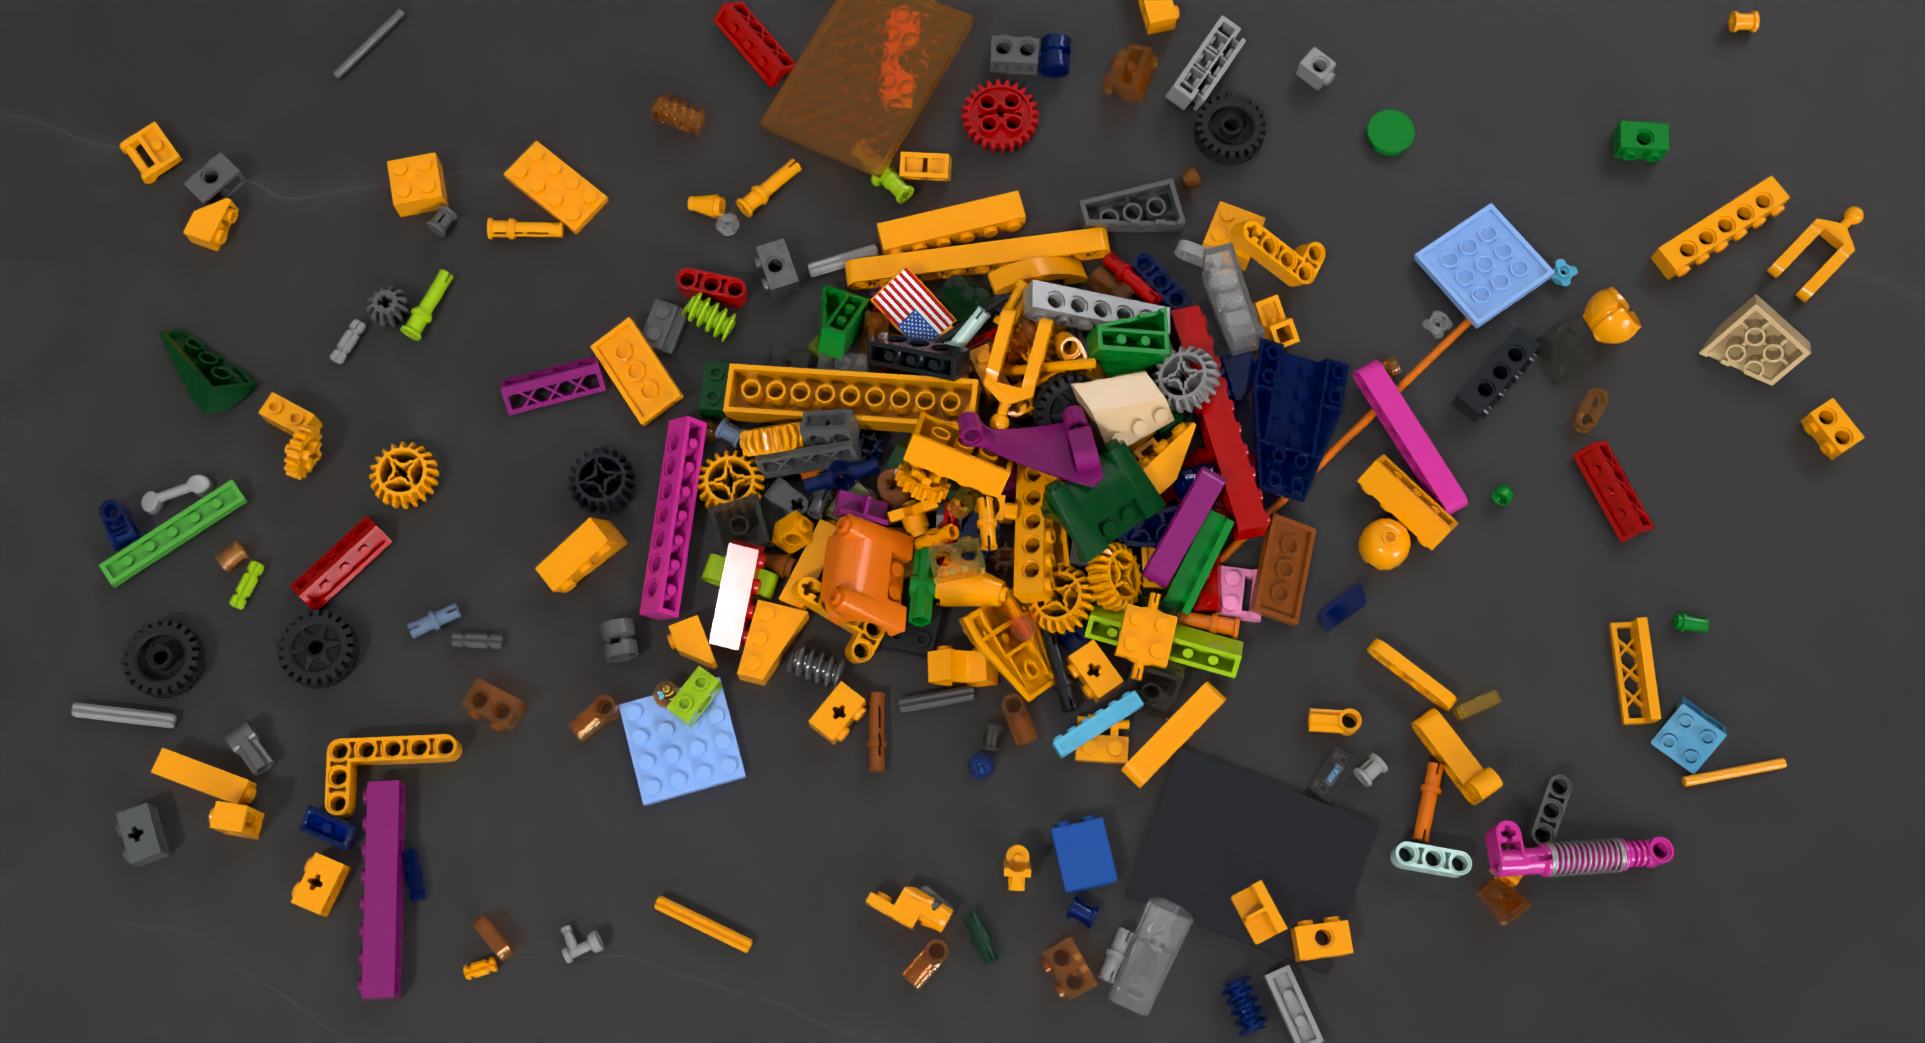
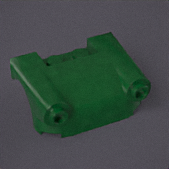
(1108, 509)

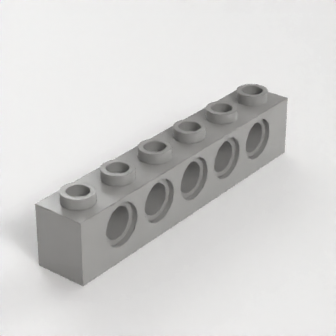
(1089, 306)

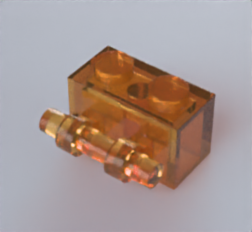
(1131, 73)

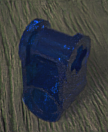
(121, 528)

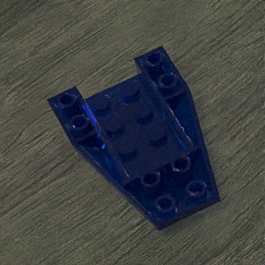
(1293, 417)

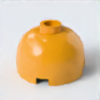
(1384, 544)

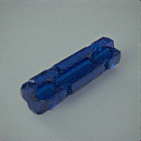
(413, 874)

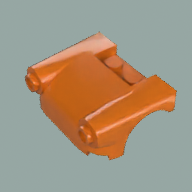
(866, 574)

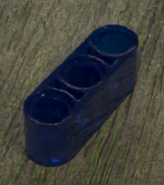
(1158, 274)

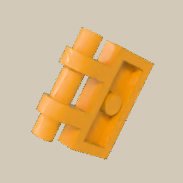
(1105, 747)

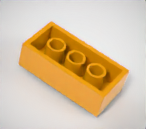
(939, 449)

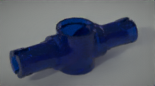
(829, 477)

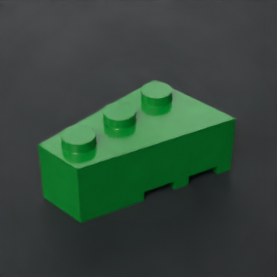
(839, 320)
(1131, 340)

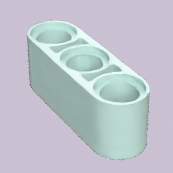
(1443, 859)

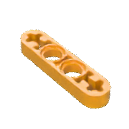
(1411, 674)

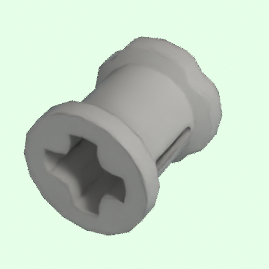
(1370, 770)

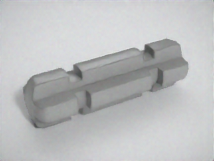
(347, 341)

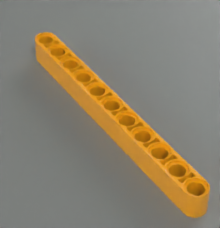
(976, 257)

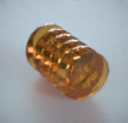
(678, 115)
(1020, 340)
(890, 492)

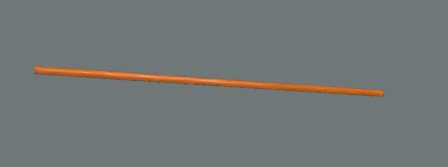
(1364, 421)

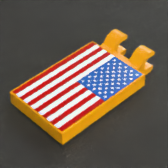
(912, 307)

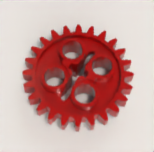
(1001, 135)

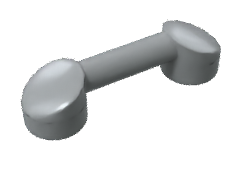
(198, 484)

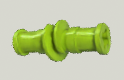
(894, 183)

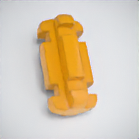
(480, 968)

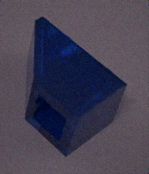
(1238, 374)

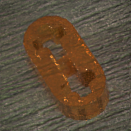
(1595, 412)
(493, 938)

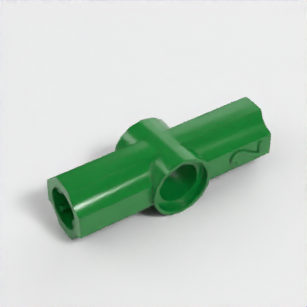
(921, 590)

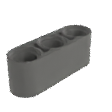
(1556, 802)

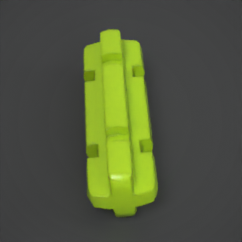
(246, 585)

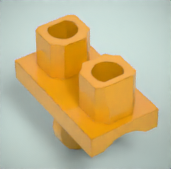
(1003, 511)
(1017, 867)

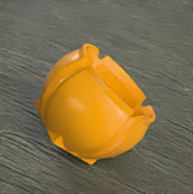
(1609, 317)

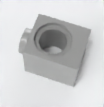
(1316, 60)

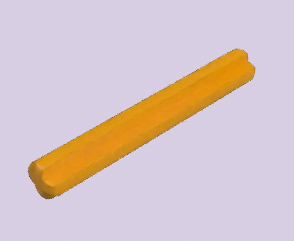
(703, 924)

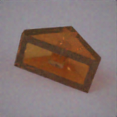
(1503, 901)

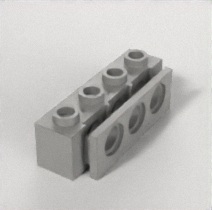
(1207, 56)

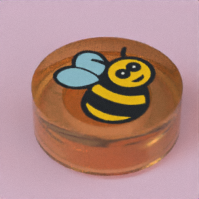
(664, 693)

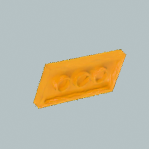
(556, 187)
(636, 371)

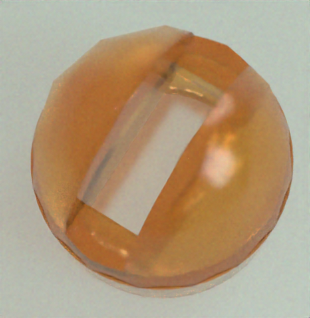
(1392, 366)
(710, 433)

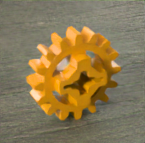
(303, 452)
(922, 483)

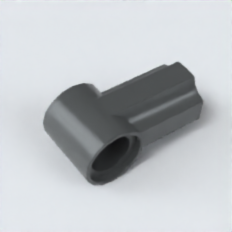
(246, 743)

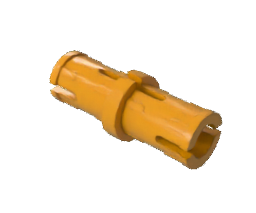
(987, 523)
(936, 535)

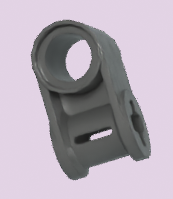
(785, 498)

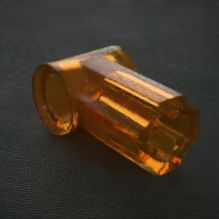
(1106, 284)
(592, 719)
(1019, 722)
(924, 965)

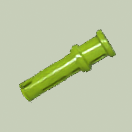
(422, 314)

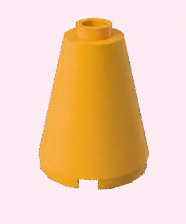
(973, 591)

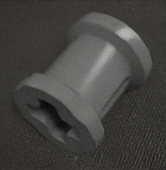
(441, 220)

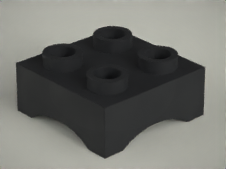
(915, 639)

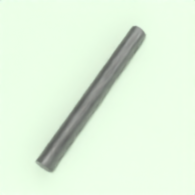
(371, 41)

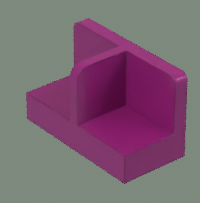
(860, 506)

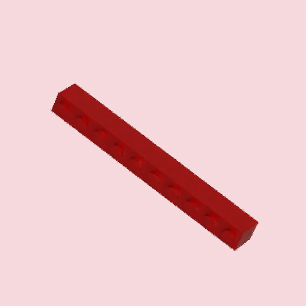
(1223, 433)

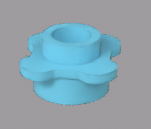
(1563, 279)

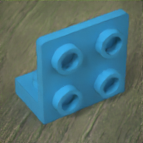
(1689, 735)

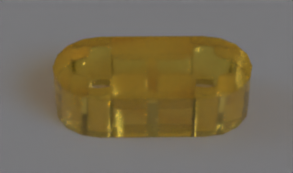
(969, 502)
(1477, 705)

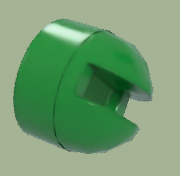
(1502, 495)

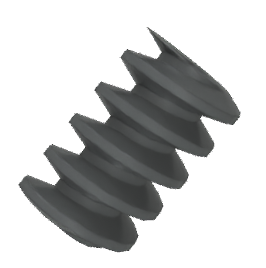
(817, 666)

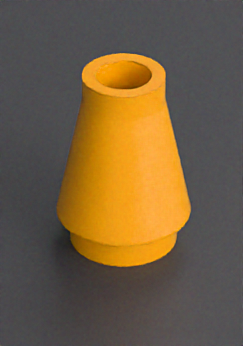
(708, 205)

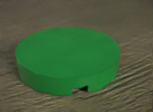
(1390, 132)

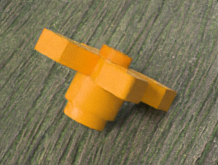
(913, 516)

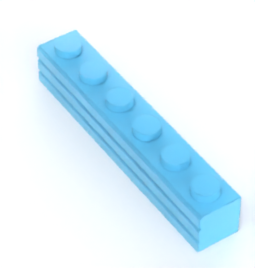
(1098, 724)

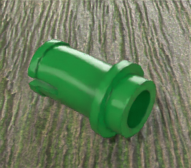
(1692, 623)

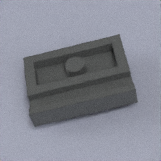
(664, 326)

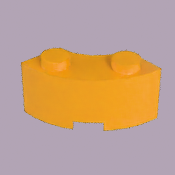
(953, 665)

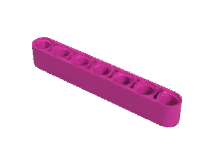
(1409, 437)

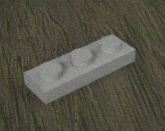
(1293, 1006)

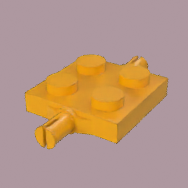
(1146, 636)

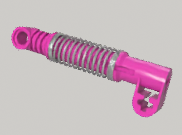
(1564, 860)

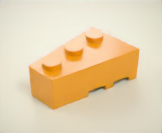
(580, 554)
(768, 640)

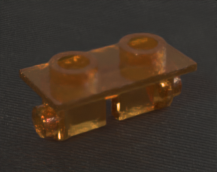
(873, 324)

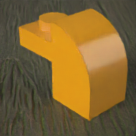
(1275, 324)

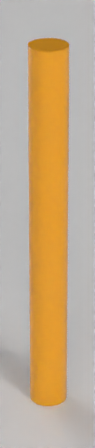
(1053, 366)
(1733, 772)

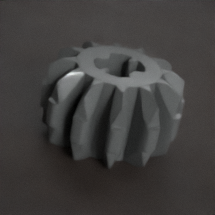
(397, 306)

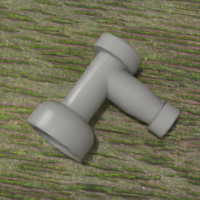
(574, 949)

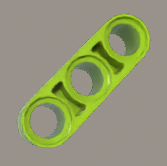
(714, 571)

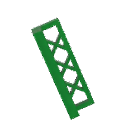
(1198, 561)

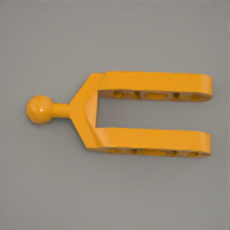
(1833, 233)
(1009, 394)

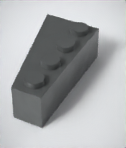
(1136, 209)

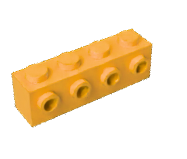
(1407, 502)

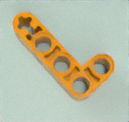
(1252, 236)
(1075, 352)
(858, 629)
(1459, 763)

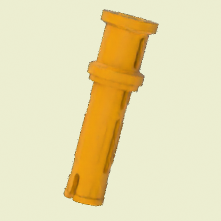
(760, 194)
(514, 229)

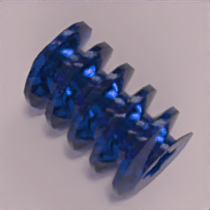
(1244, 1005)

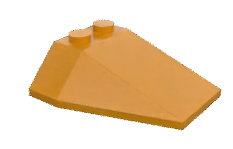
(1020, 662)

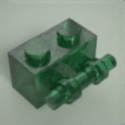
(963, 296)

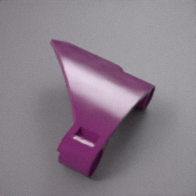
(1056, 449)

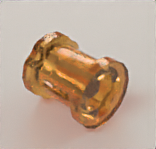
(231, 556)

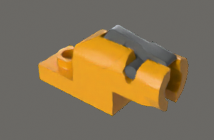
(912, 906)

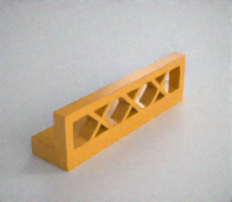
(1644, 669)

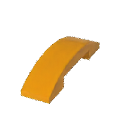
(1037, 268)

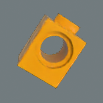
(792, 532)

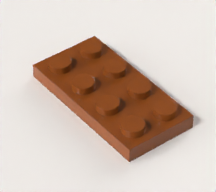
(1283, 570)

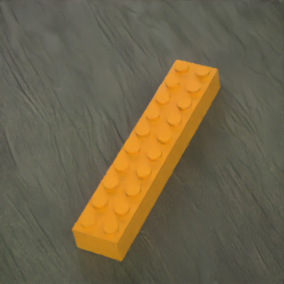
(876, 399)

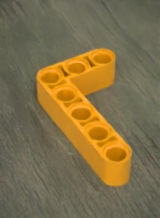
(380, 756)

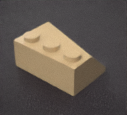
(1757, 342)
(1122, 407)

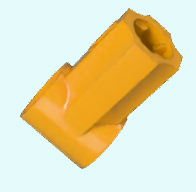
(1331, 721)

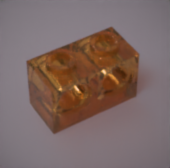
(496, 701)
(1075, 966)

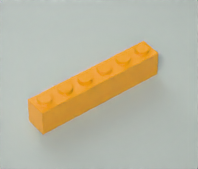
(952, 224)

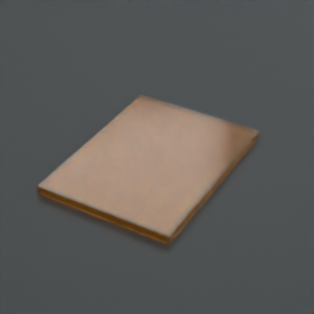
(867, 78)

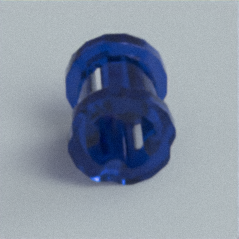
(1082, 912)

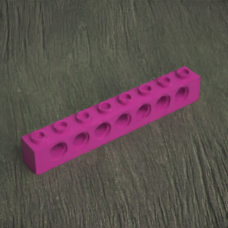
(673, 519)

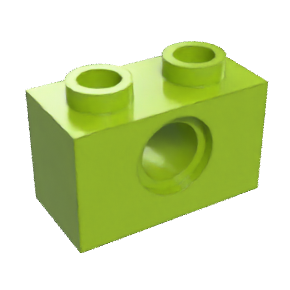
(694, 697)

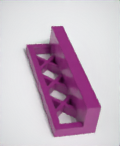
(550, 376)

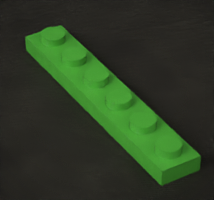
(173, 533)

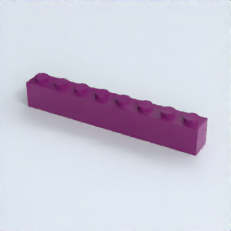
(382, 890)

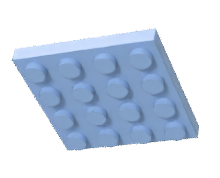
(1484, 265)
(676, 758)

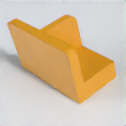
(1258, 912)

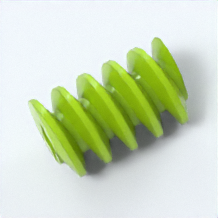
(709, 315)

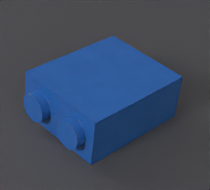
(1083, 854)

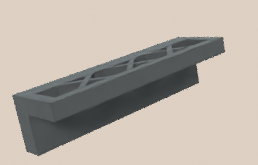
(807, 458)

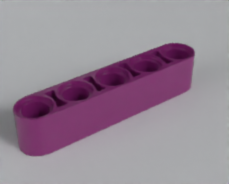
(1183, 527)

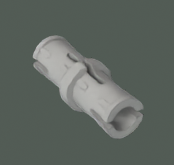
(1115, 955)

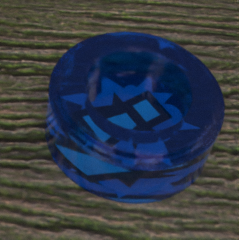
(981, 766)

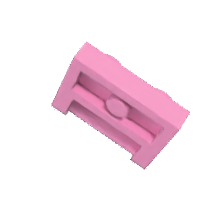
(1232, 593)

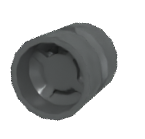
(620, 631)

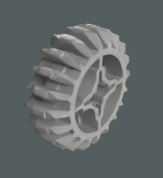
(1196, 387)

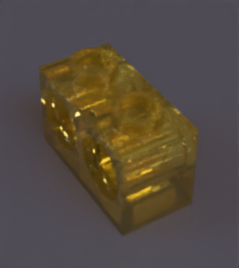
(958, 567)

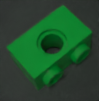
(1653, 136)

